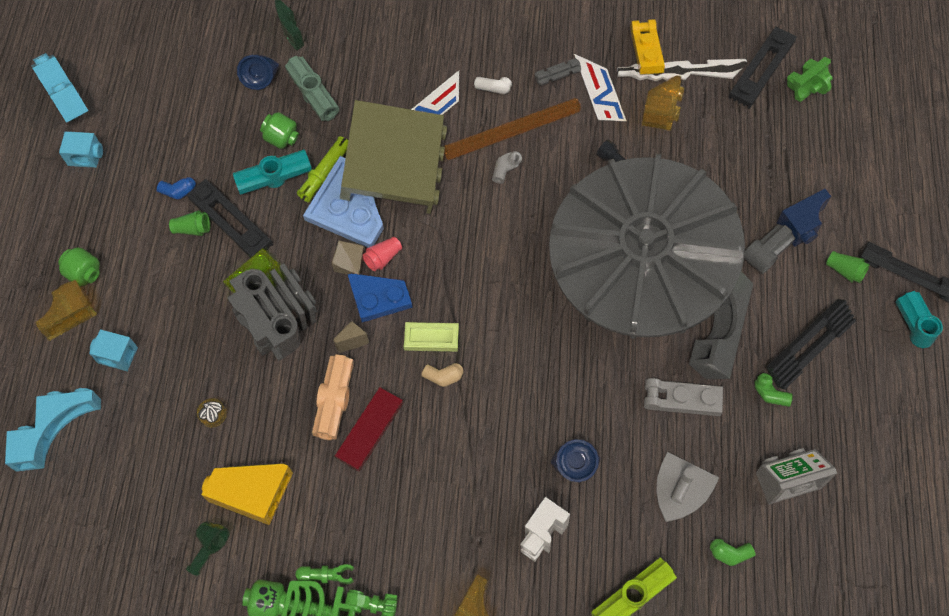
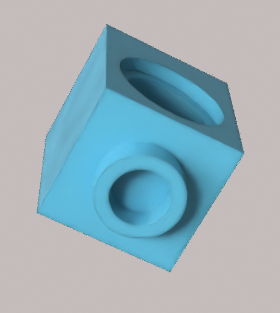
(81, 149)
(113, 350)

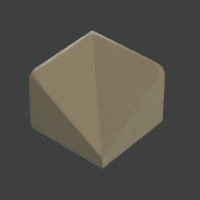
(348, 258)

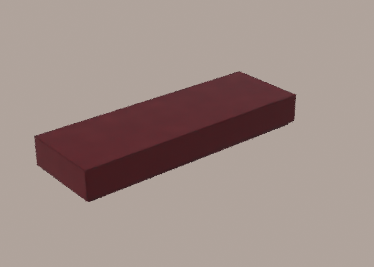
(369, 429)

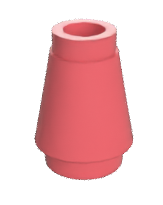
(380, 254)

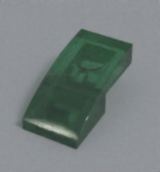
(289, 25)

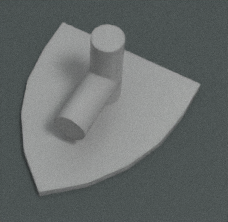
(682, 487)

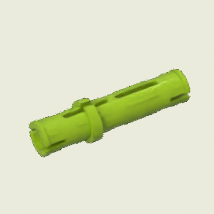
(318, 175)

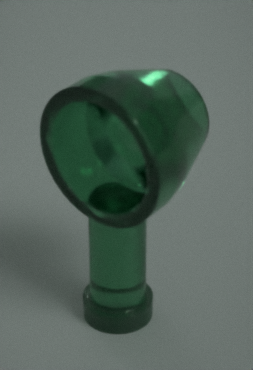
(212, 538)

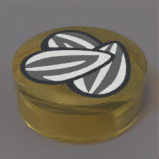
(211, 413)

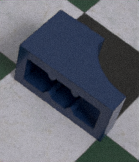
(804, 217)

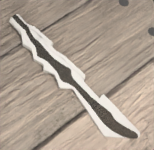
(714, 68)

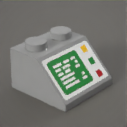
(794, 475)

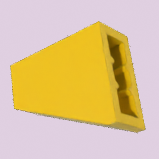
(248, 489)

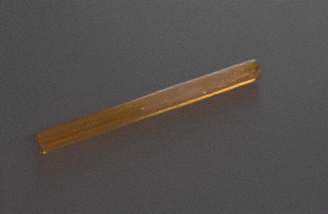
(511, 128)

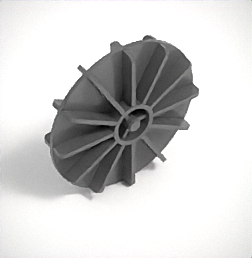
(647, 247)

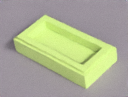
(431, 336)

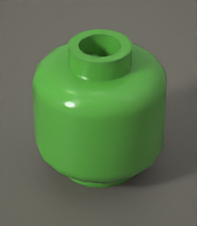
(279, 130)
(79, 266)

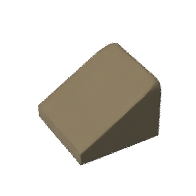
(350, 338)

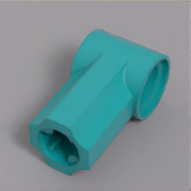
(918, 318)

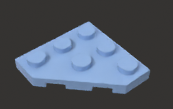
(351, 219)

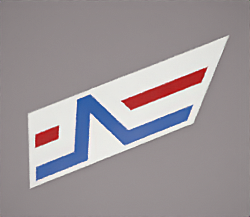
(601, 91)
(442, 98)

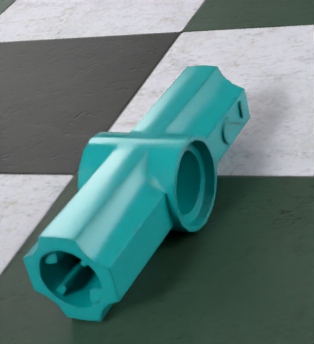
(260, 175)

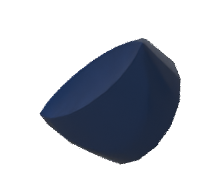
(256, 71)
(576, 460)

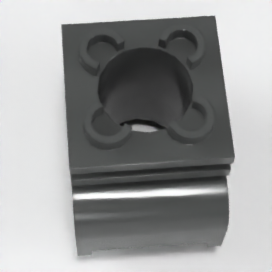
(272, 309)

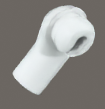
(497, 86)

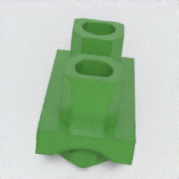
(814, 79)

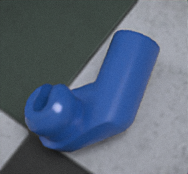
(177, 190)

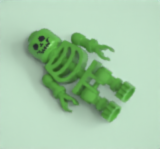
(270, 598)

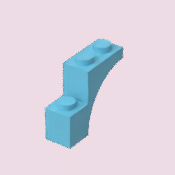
(59, 87)
(29, 445)

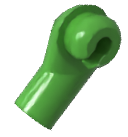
(729, 554)

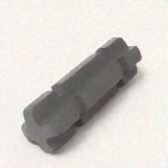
(558, 71)

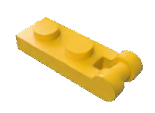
(647, 47)

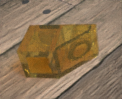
(661, 104)

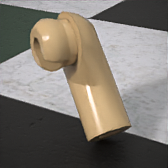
(444, 376)

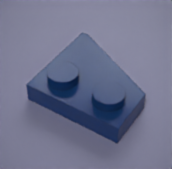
(378, 296)

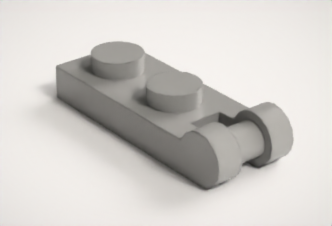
(684, 397)

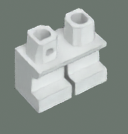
(541, 526)

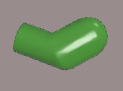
(768, 392)

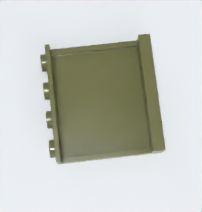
(394, 154)

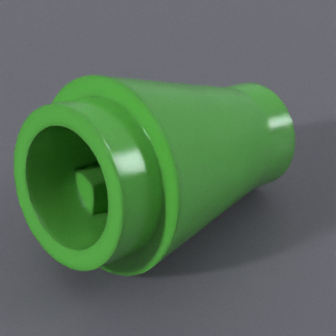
(191, 224)
(848, 266)

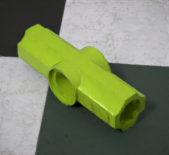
(648, 583)

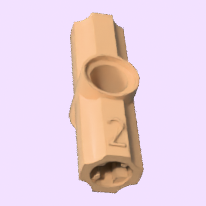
(333, 397)

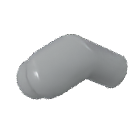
(504, 164)

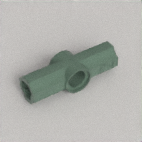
(312, 88)

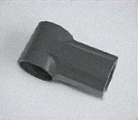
(765, 252)

